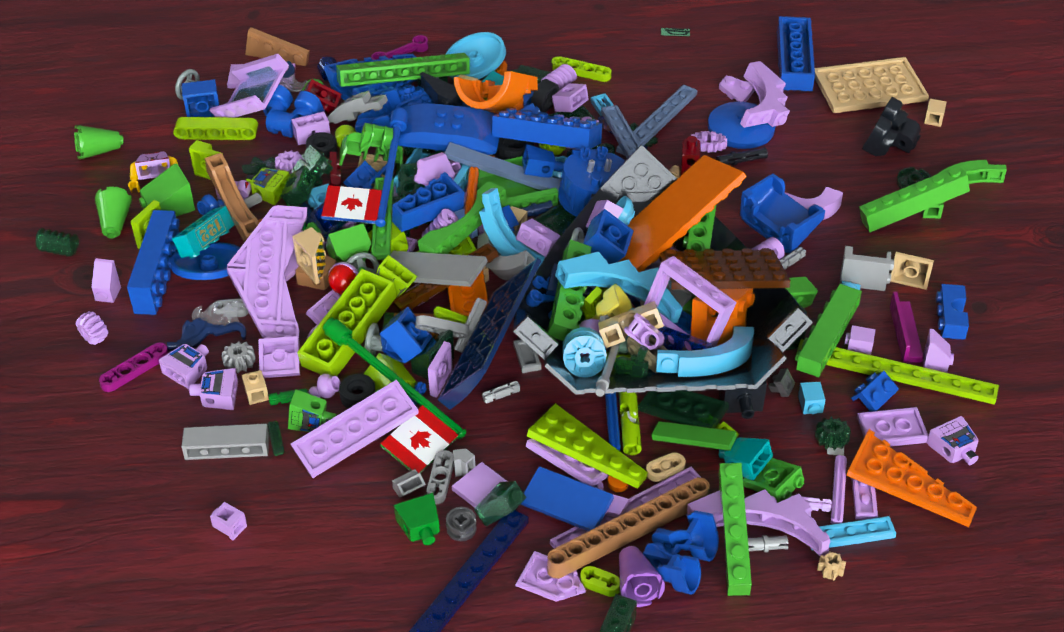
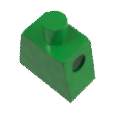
(418, 518)

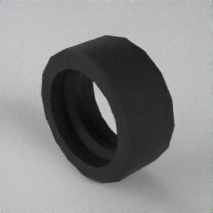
(543, 96)

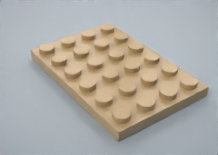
(869, 84)

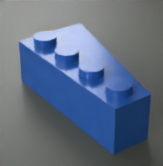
(428, 203)

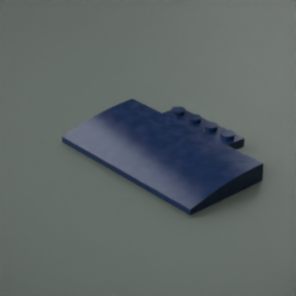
(487, 337)

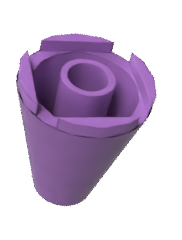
(639, 577)

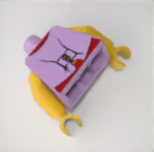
(149, 166)

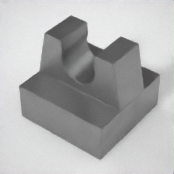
(782, 383)

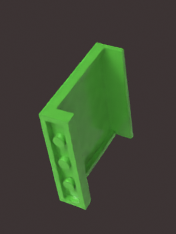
(518, 194)

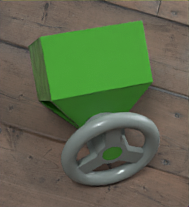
(352, 246)

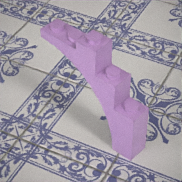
(771, 97)
(762, 509)

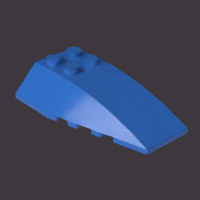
(374, 89)

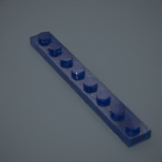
(471, 573)

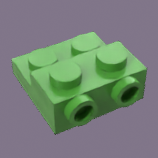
(777, 479)

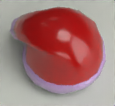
(341, 276)

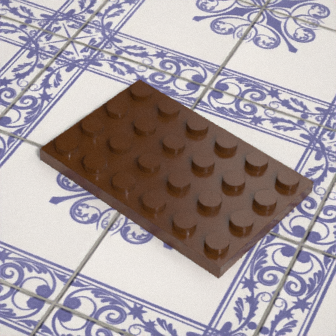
(732, 268)

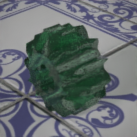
(832, 433)

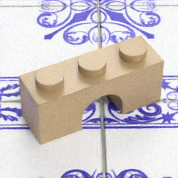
(612, 328)

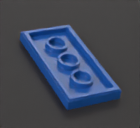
(567, 499)

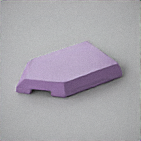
(431, 168)
(536, 580)

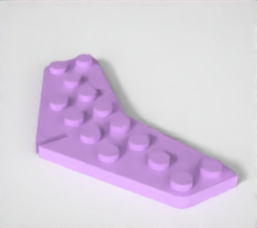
(260, 268)

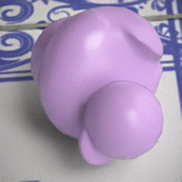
(326, 386)

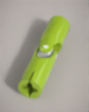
(630, 423)

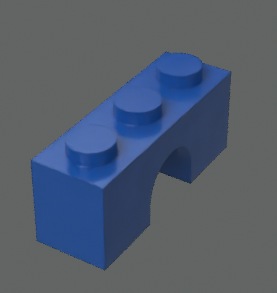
(952, 319)

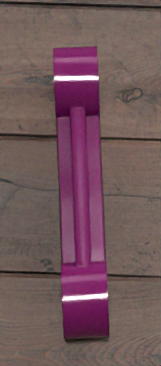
(418, 44)

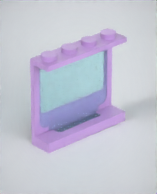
(255, 86)

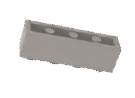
(225, 441)

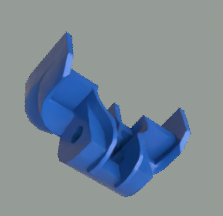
(382, 116)
(279, 119)
(679, 570)

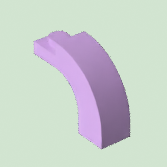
(829, 200)

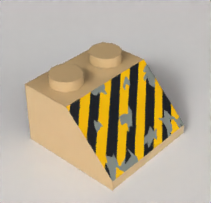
(310, 253)

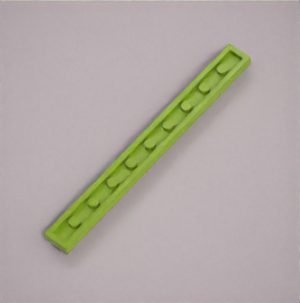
(913, 375)

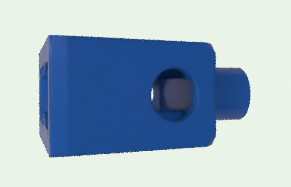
(540, 162)

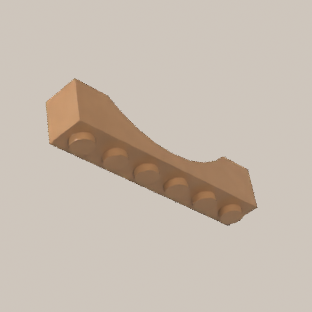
(226, 187)

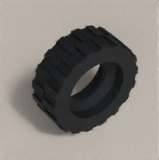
(511, 148)

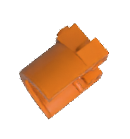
(498, 96)
(702, 314)

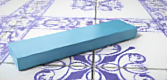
(859, 531)

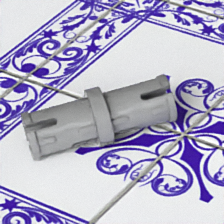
(768, 543)

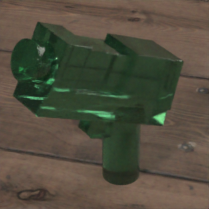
(635, 366)

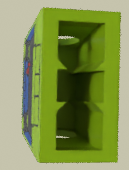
(268, 184)

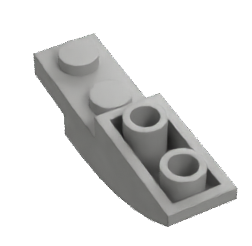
(355, 105)

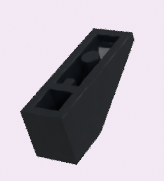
(440, 91)

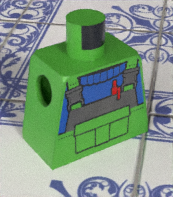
(307, 412)

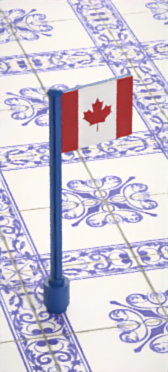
(366, 204)

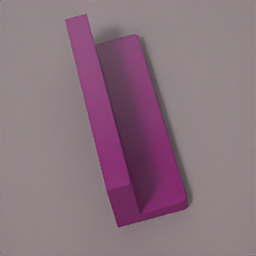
(906, 330)

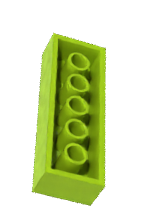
(357, 308)

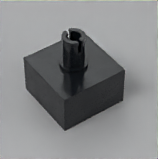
(745, 400)

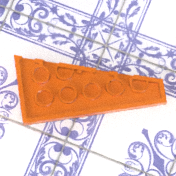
(902, 477)

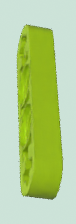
(597, 72)

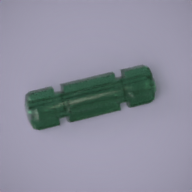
(275, 437)

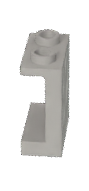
(866, 270)

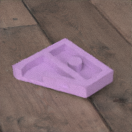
(736, 88)

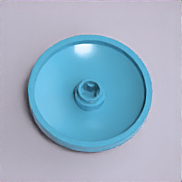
(484, 50)

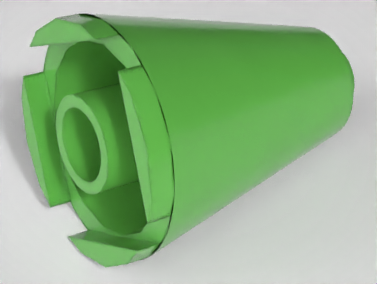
(95, 141)
(112, 210)

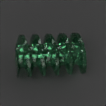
(57, 242)

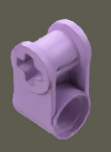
(641, 329)

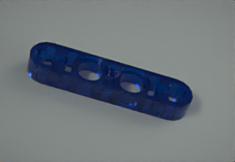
(679, 340)

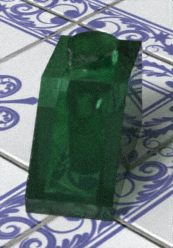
(500, 502)

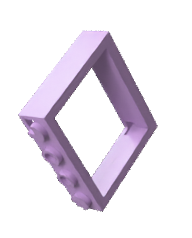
(698, 286)

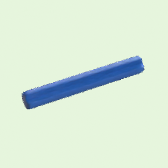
(612, 420)

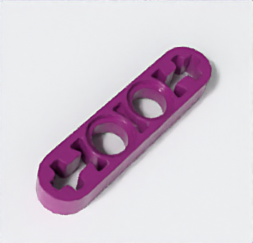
(150, 354)

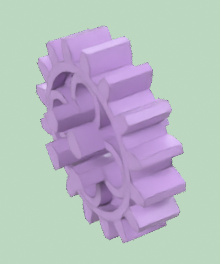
(717, 141)

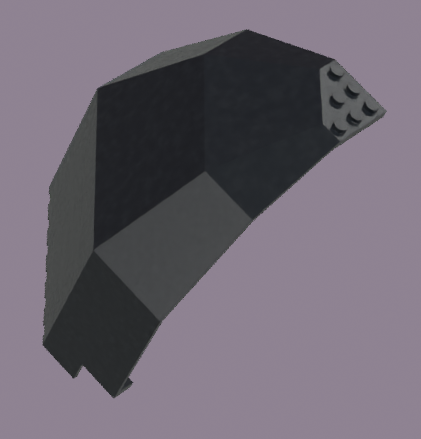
(774, 314)

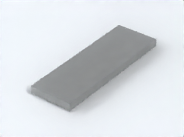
(442, 268)

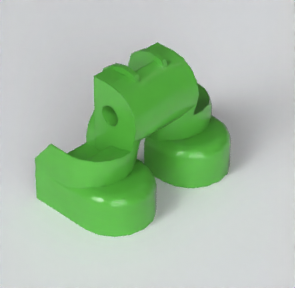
(373, 136)

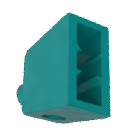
(751, 452)

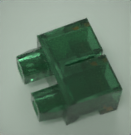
(315, 162)

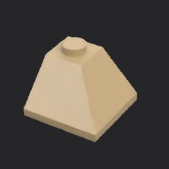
(911, 270)

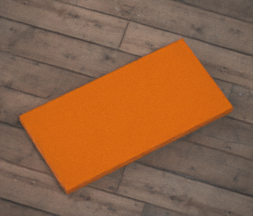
(679, 209)

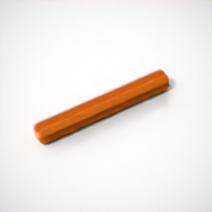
(471, 188)

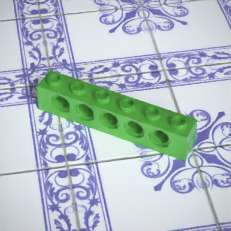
(568, 301)

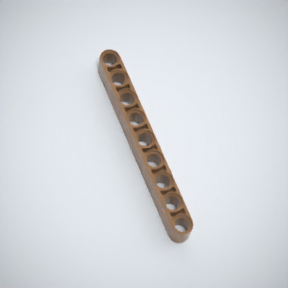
(624, 528)

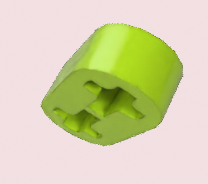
(600, 581)

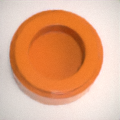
(616, 485)

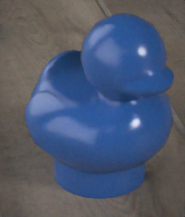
(208, 203)

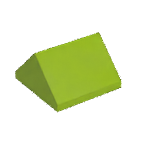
(396, 366)

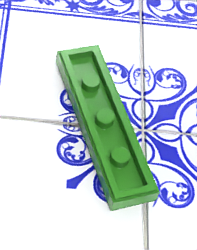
(694, 435)

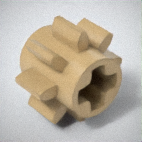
(831, 565)

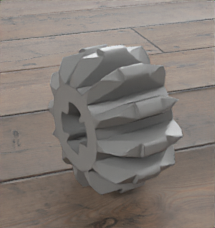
(238, 356)

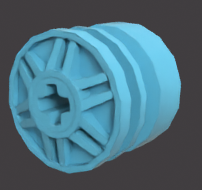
(583, 341)

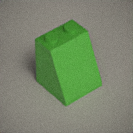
(170, 190)

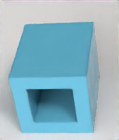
(811, 397)

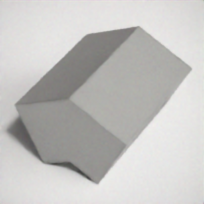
(463, 461)
(408, 483)

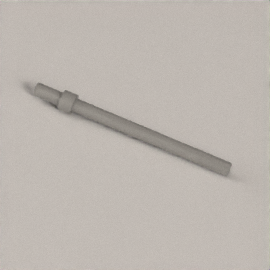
(603, 381)

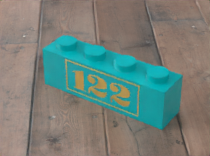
(203, 232)

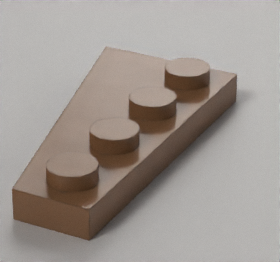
(264, 45)

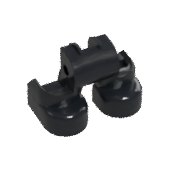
(893, 130)

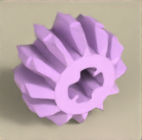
(287, 160)
(92, 327)

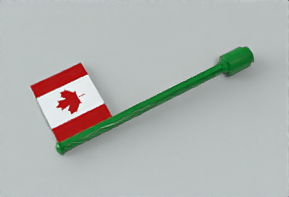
(419, 437)

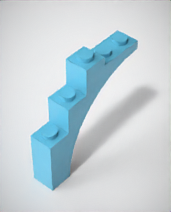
(595, 271)

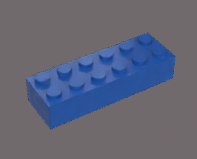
(795, 53)
(547, 129)
(153, 263)

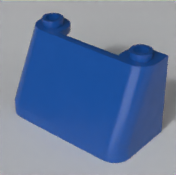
(778, 215)

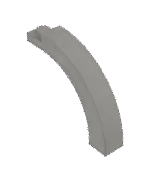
(506, 266)

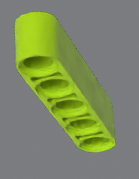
(215, 128)

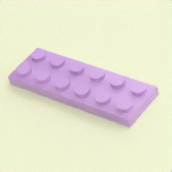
(354, 428)

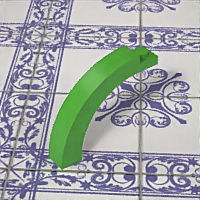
(977, 172)

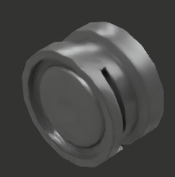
(461, 523)

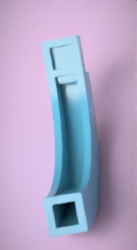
(498, 229)
(710, 360)

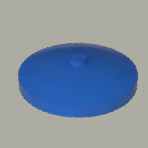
(727, 120)
(206, 266)

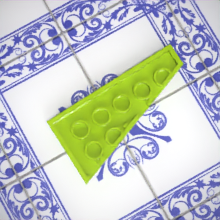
(574, 439)

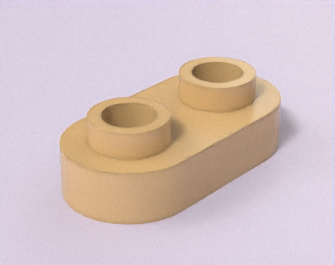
(663, 467)

